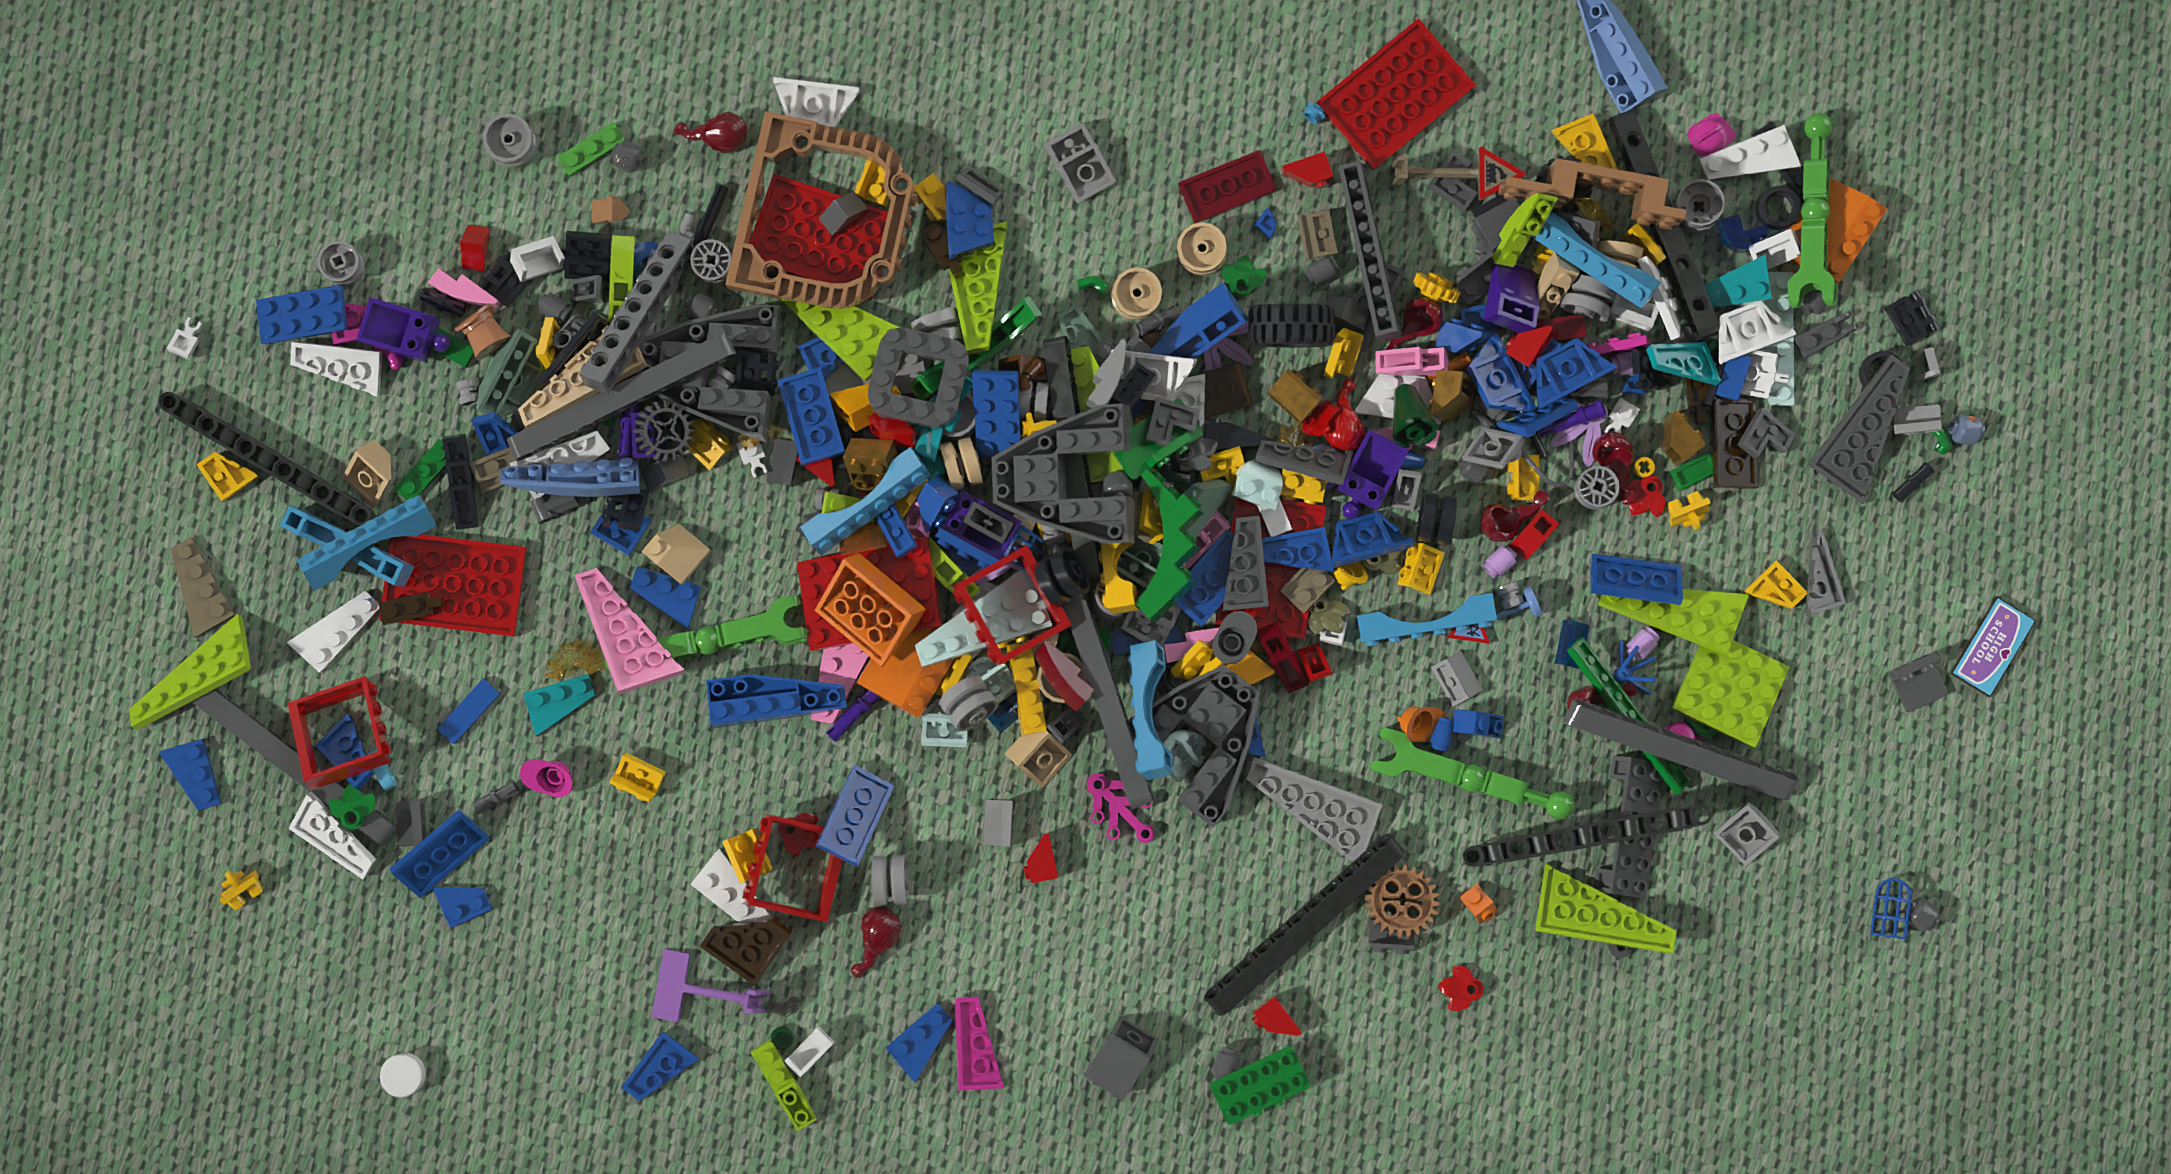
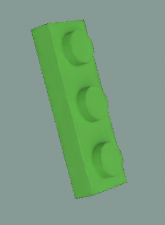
(590, 149)

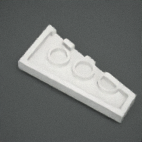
(340, 364)
(1193, 396)
(582, 448)
(324, 831)

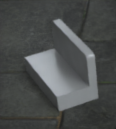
(1917, 420)
(1456, 678)
(998, 822)

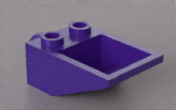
(398, 329)
(1373, 470)
(970, 535)

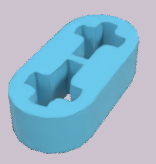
(384, 775)

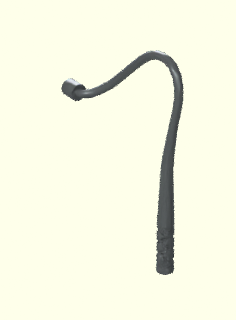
(1482, 419)

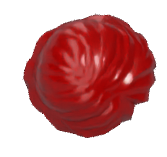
(1345, 427)

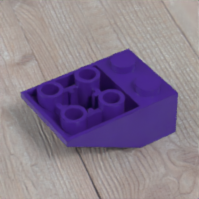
(1512, 298)

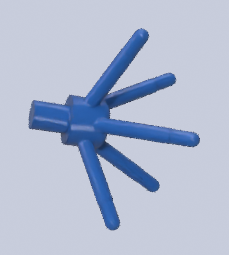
(1623, 673)

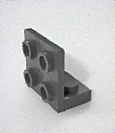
(1474, 281)
(1918, 682)

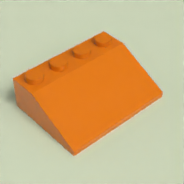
(1849, 226)
(869, 608)
(903, 679)

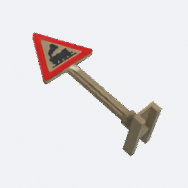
(1490, 172)

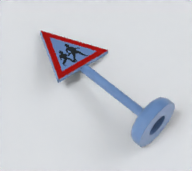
(1479, 635)

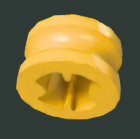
(1636, 467)

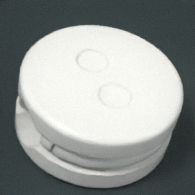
(402, 1075)

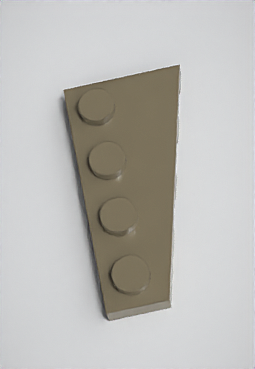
(201, 592)

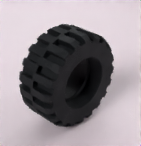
(1291, 325)

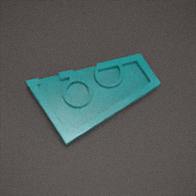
(1741, 285)
(1685, 360)
(556, 701)

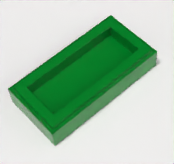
(1692, 471)

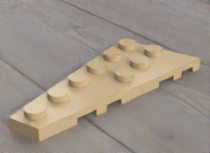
(568, 388)

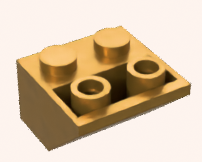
(1295, 395)
(1452, 395)
(1679, 438)
(868, 461)

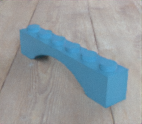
(1625, 280)
(903, 475)
(404, 520)
(371, 558)
(1378, 627)
(1147, 668)

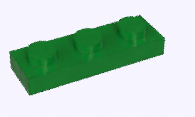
(423, 472)

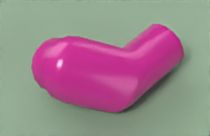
(394, 359)

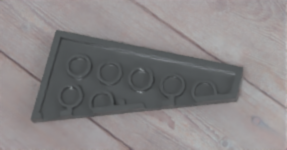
(1858, 439)

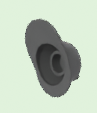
(1234, 637)

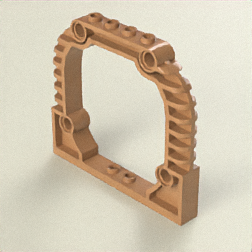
(776, 141)

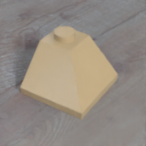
(369, 472)
(676, 552)
(1038, 756)

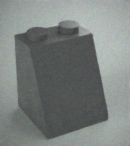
(1121, 1058)

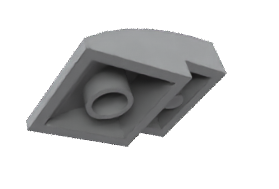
(1079, 162)
(1108, 376)

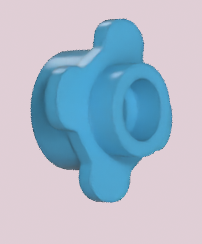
(1314, 113)

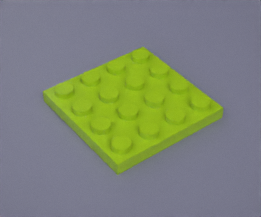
(1731, 691)

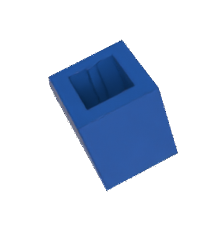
(1459, 337)
(935, 502)
(1478, 723)

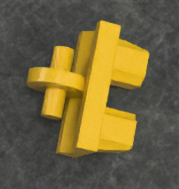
(1691, 514)
(232, 894)

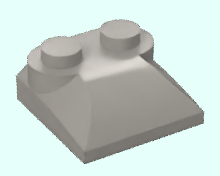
(1494, 448)
(1747, 833)

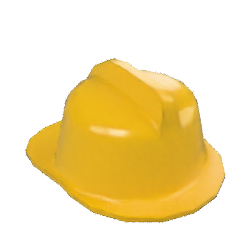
(1349, 574)

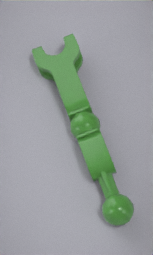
(1815, 212)
(739, 632)
(1469, 777)

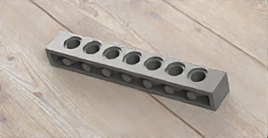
(1370, 251)
(646, 298)

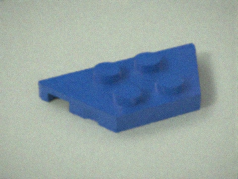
(967, 220)
(1567, 371)
(1499, 379)
(1366, 538)

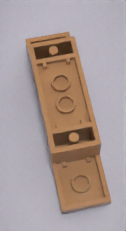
(1565, 174)

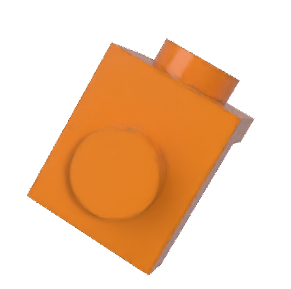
(1479, 904)

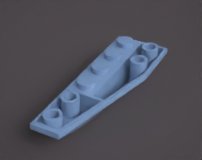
(1620, 55)
(577, 478)

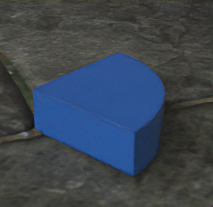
(1266, 223)
(1629, 387)

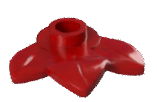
(1317, 423)
(1647, 499)
(799, 837)
(1457, 988)

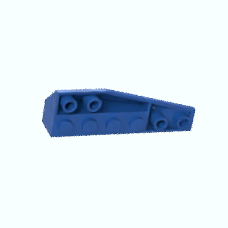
(1202, 325)
(768, 698)

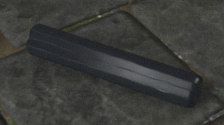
(710, 214)

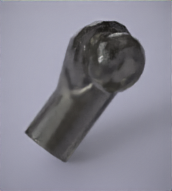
(786, 1008)

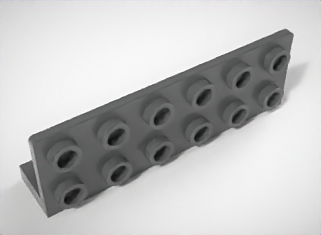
(1634, 856)

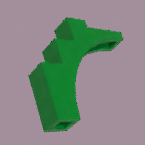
(1004, 335)
(1178, 547)

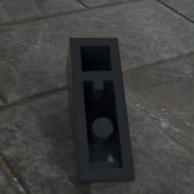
(1232, 436)

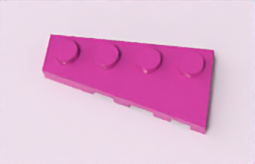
(975, 1057)

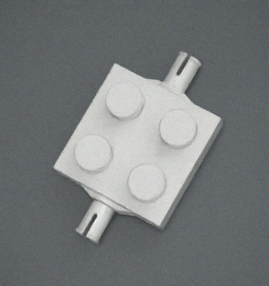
(1762, 375)

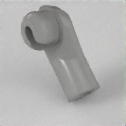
(686, 226)

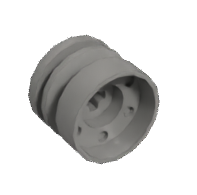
(1701, 193)

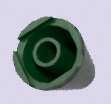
(1411, 418)

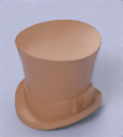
(483, 332)

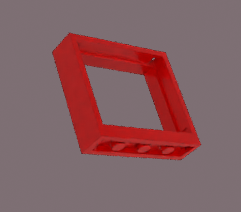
(983, 633)
(326, 698)
(829, 881)

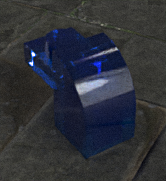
(1735, 238)

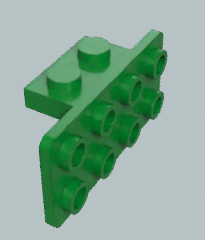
(1148, 455)
(1260, 1085)

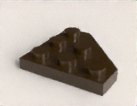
(747, 946)

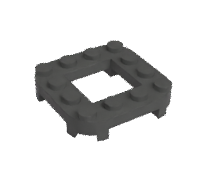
(909, 409)

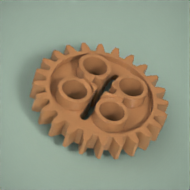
(1401, 921)

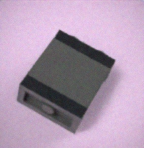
(1492, 217)

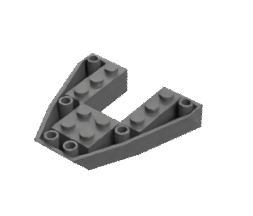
(749, 328)
(1032, 476)
(1223, 711)

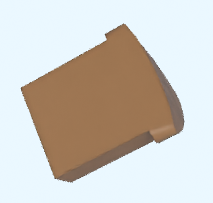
(608, 210)

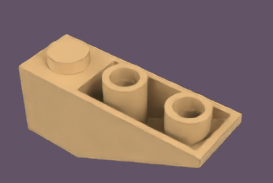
(1554, 283)

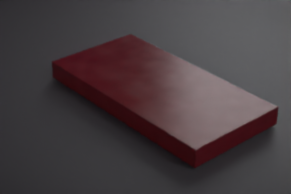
(1227, 187)

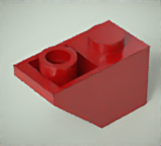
(893, 429)
(1534, 534)

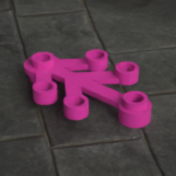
(1116, 806)

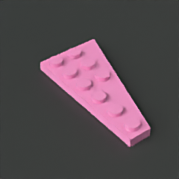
(626, 642)
(840, 666)

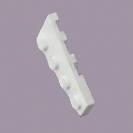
(1756, 155)
(330, 635)
(722, 887)

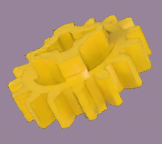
(1436, 287)

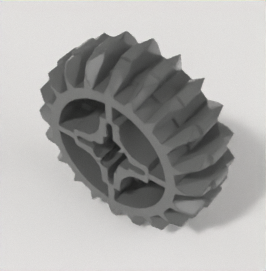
(680, 442)

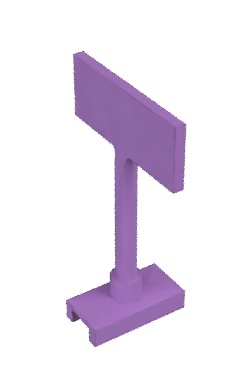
(673, 985)

